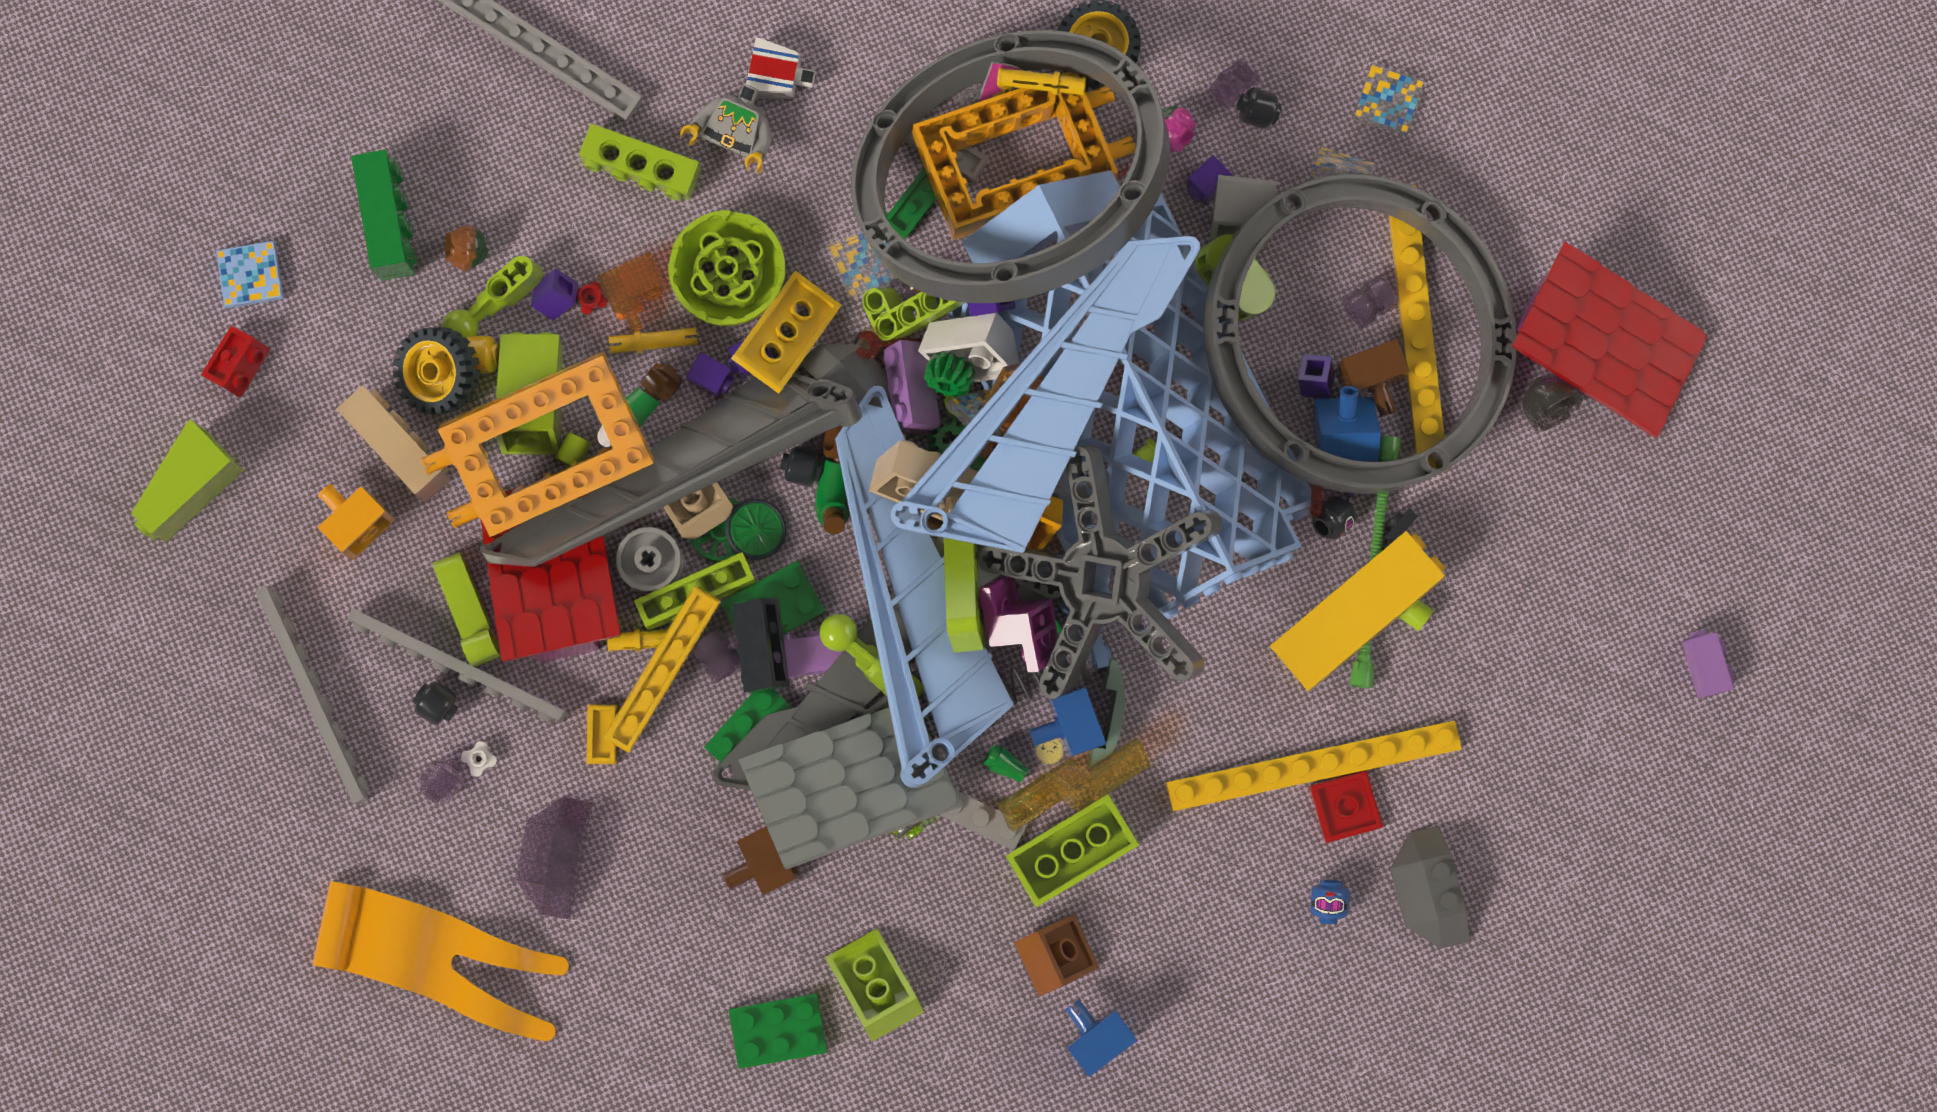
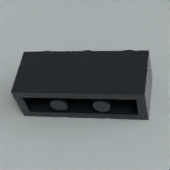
(760, 645)

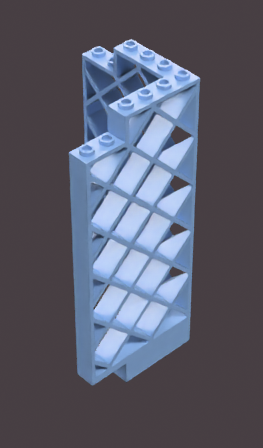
(1146, 399)

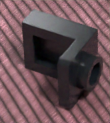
(1399, 524)

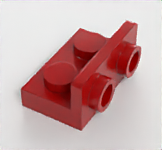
(235, 361)

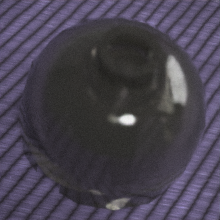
(1549, 401)

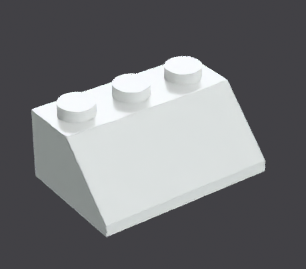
(979, 339)

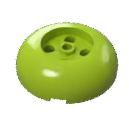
(707, 241)

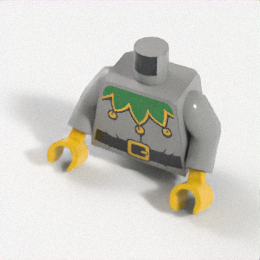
(734, 125)

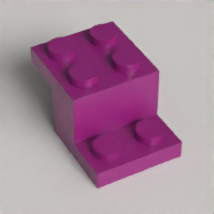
(1018, 621)

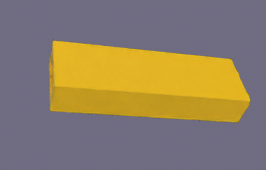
(1359, 610)

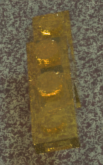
(1074, 784)

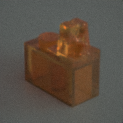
(629, 285)

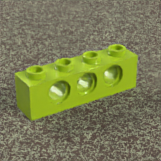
(601, 140)
(718, 580)

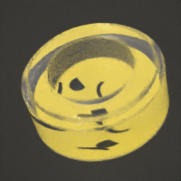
(1050, 752)

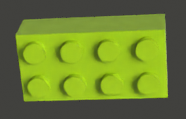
(1072, 851)

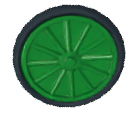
(756, 529)

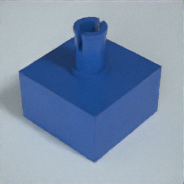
(1347, 426)
(1073, 723)
(1099, 1039)

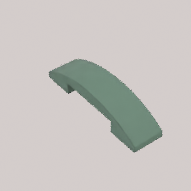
(1113, 683)

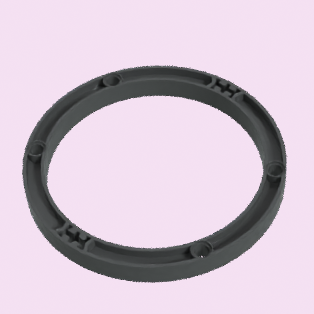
(1471, 261)
(1054, 265)

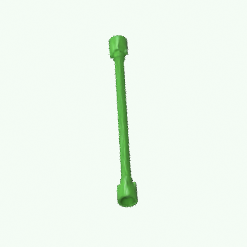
(1362, 671)

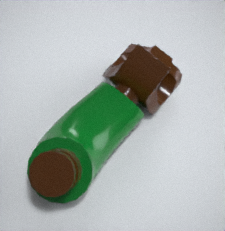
(659, 382)
(831, 496)

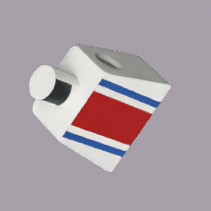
(777, 71)

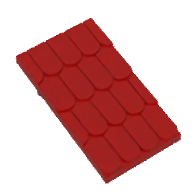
(1608, 339)
(555, 606)

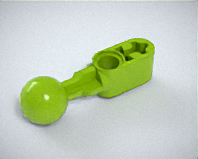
(490, 301)
(840, 634)

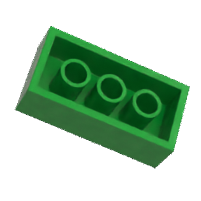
(383, 215)

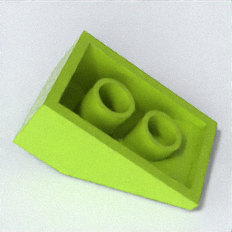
(874, 985)

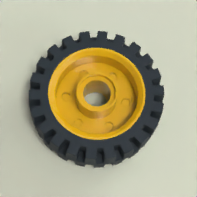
(1106, 24)
(455, 366)

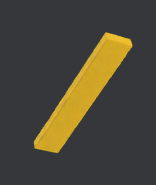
(661, 669)

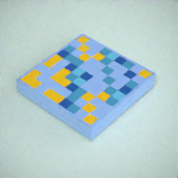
(249, 274)

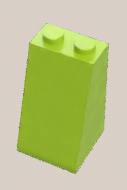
(522, 362)
(184, 483)

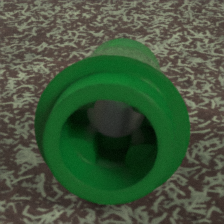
(1004, 763)

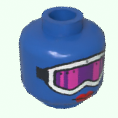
(1330, 901)

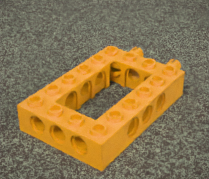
(943, 135)
(467, 432)

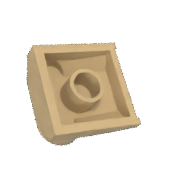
(699, 511)

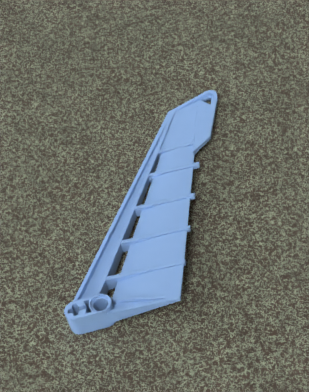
(1026, 465)
(959, 687)

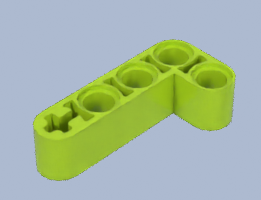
(902, 312)
(961, 596)
(468, 611)

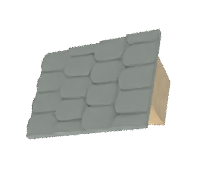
(841, 789)

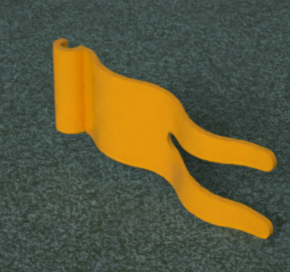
(414, 951)

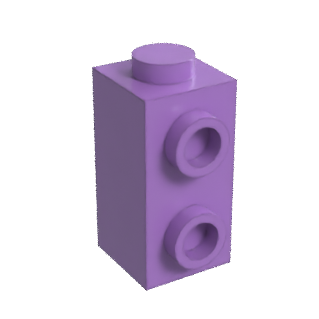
(1707, 663)

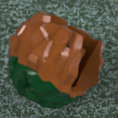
(465, 247)

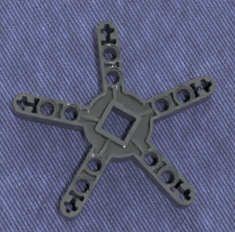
(1132, 580)

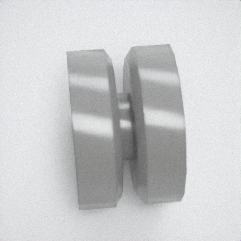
(638, 548)

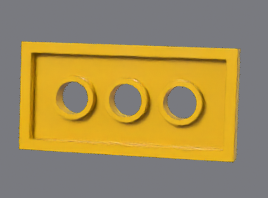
(791, 350)

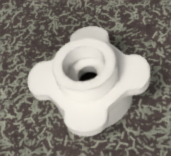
(478, 767)

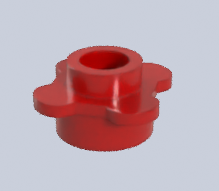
(593, 289)

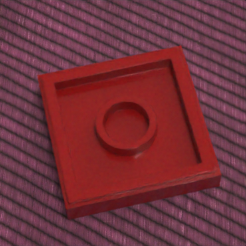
(1345, 806)

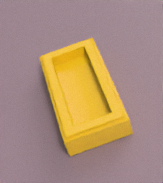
(598, 721)

